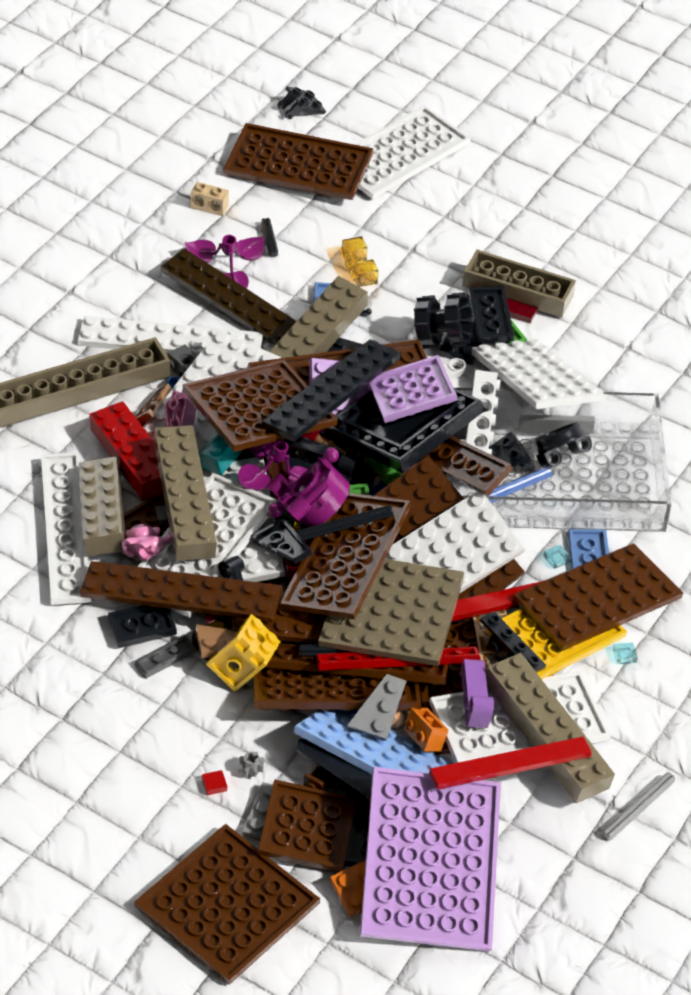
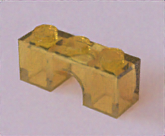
(362, 271)

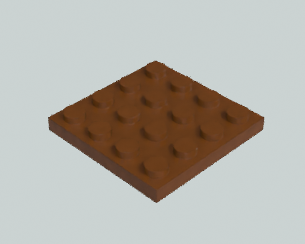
(307, 826)

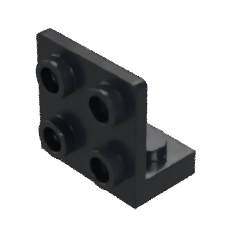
(512, 451)

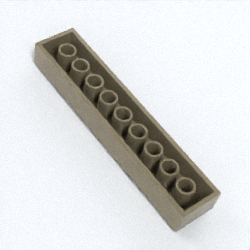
(82, 380)

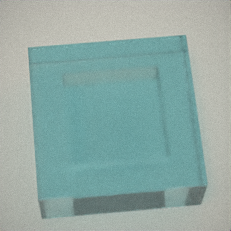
(557, 556)
(625, 653)

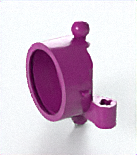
(313, 495)

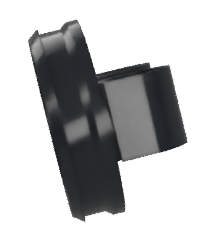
(570, 435)

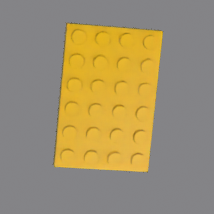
(548, 651)

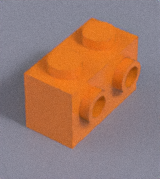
(425, 729)

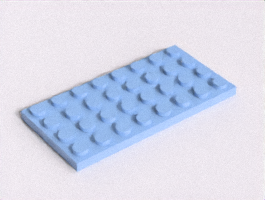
(365, 751)

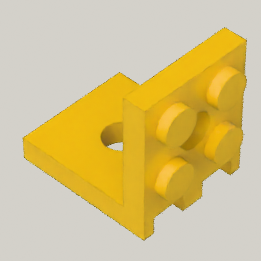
(249, 649)

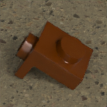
(315, 780)

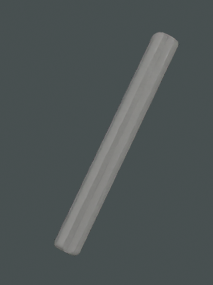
(638, 806)

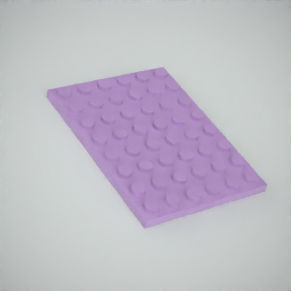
(430, 861)

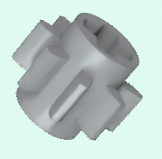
(251, 764)

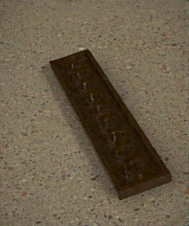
(228, 295)

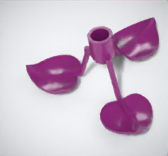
(249, 248)
(253, 478)

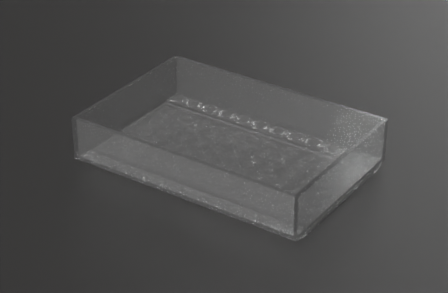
(611, 487)

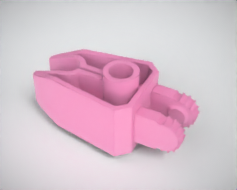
(179, 410)

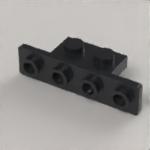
(506, 643)

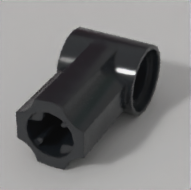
(232, 568)

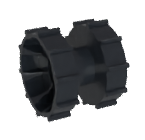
(433, 322)

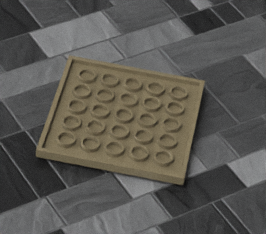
(401, 616)

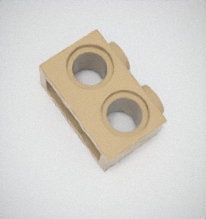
(209, 198)

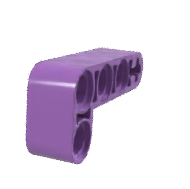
(476, 701)

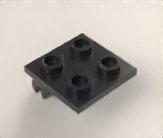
(304, 100)

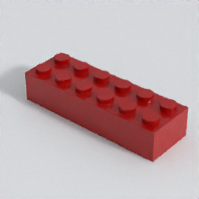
(128, 441)

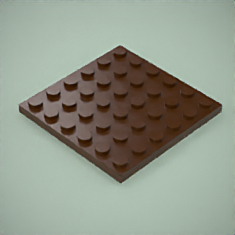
(244, 398)
(227, 903)

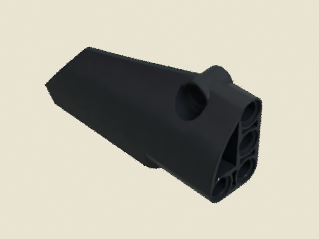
(338, 772)

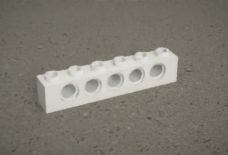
(484, 381)

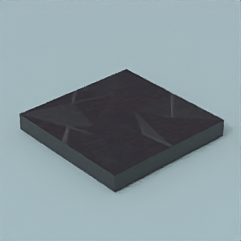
(408, 438)

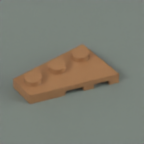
(152, 405)
(212, 639)

